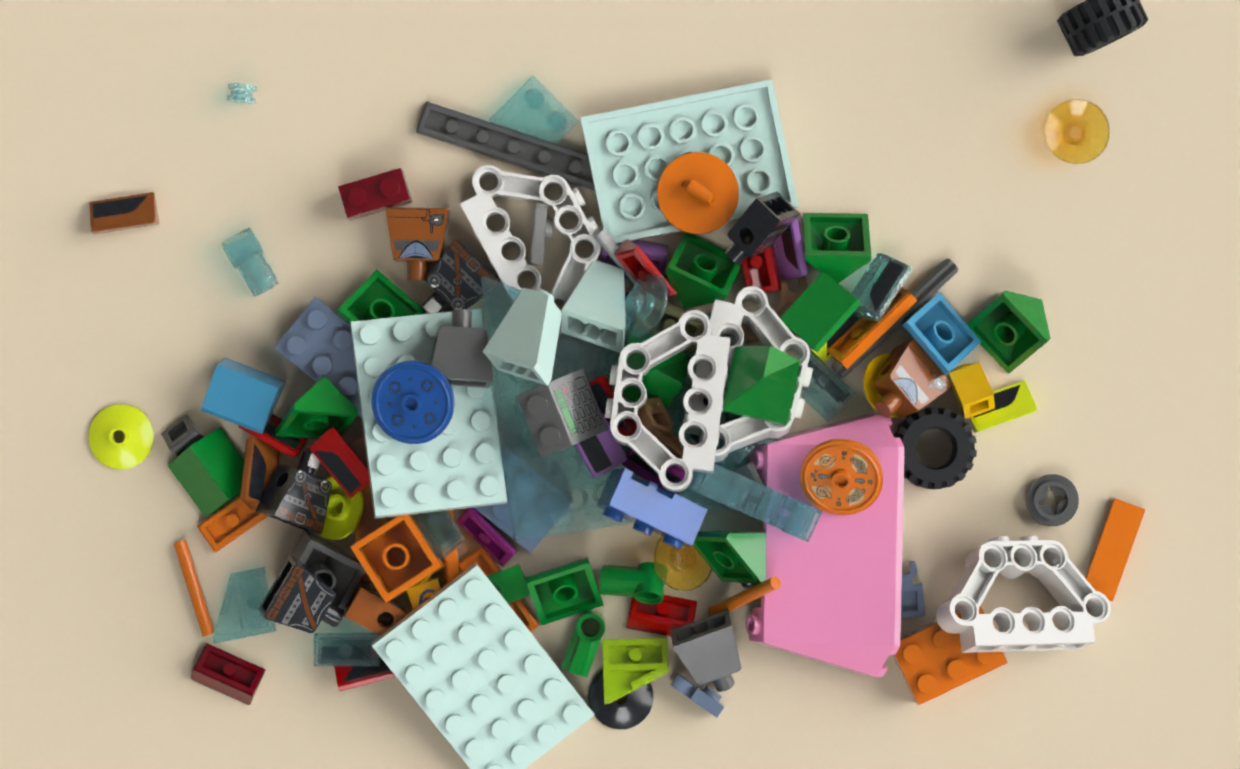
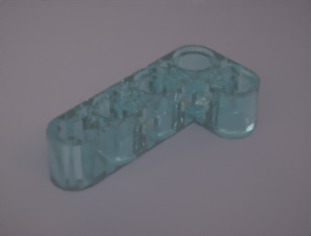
(757, 501)

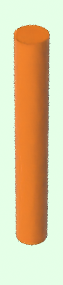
(194, 588)
(746, 596)

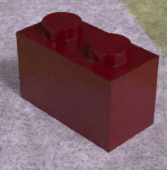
(375, 194)

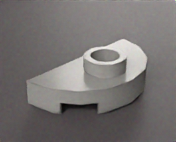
(541, 230)

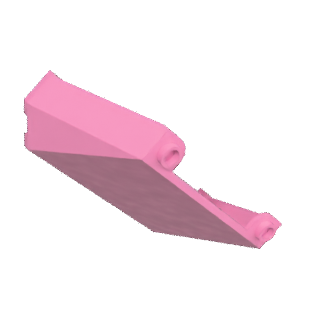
(845, 584)

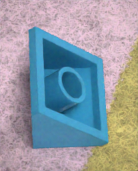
(941, 333)
(242, 395)

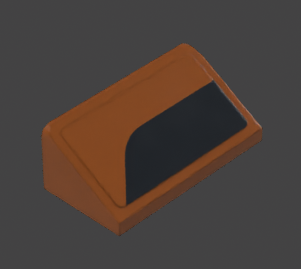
(123, 213)
(258, 469)

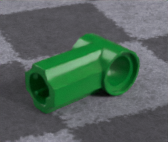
(636, 582)
(583, 646)

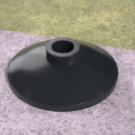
(620, 715)

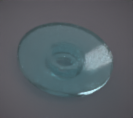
(645, 305)

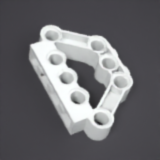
(531, 189)
(771, 331)
(657, 350)
(1059, 578)

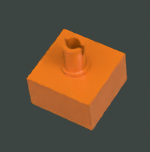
(396, 557)

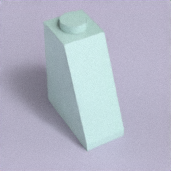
(597, 307)
(527, 337)

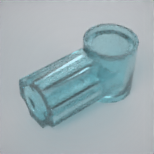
(247, 256)

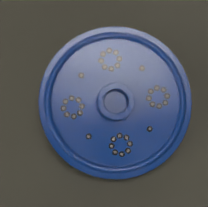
(413, 402)

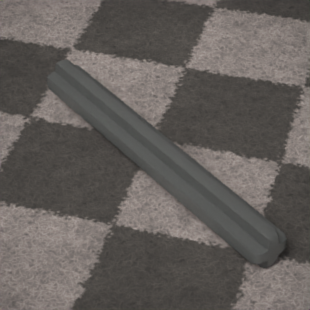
(922, 293)

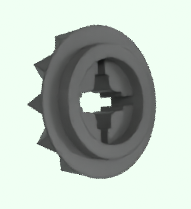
(1064, 509)

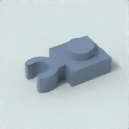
(911, 595)
(705, 698)

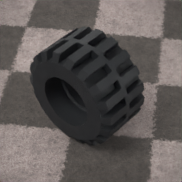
(1100, 23)
(962, 443)

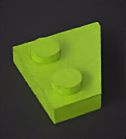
(632, 664)

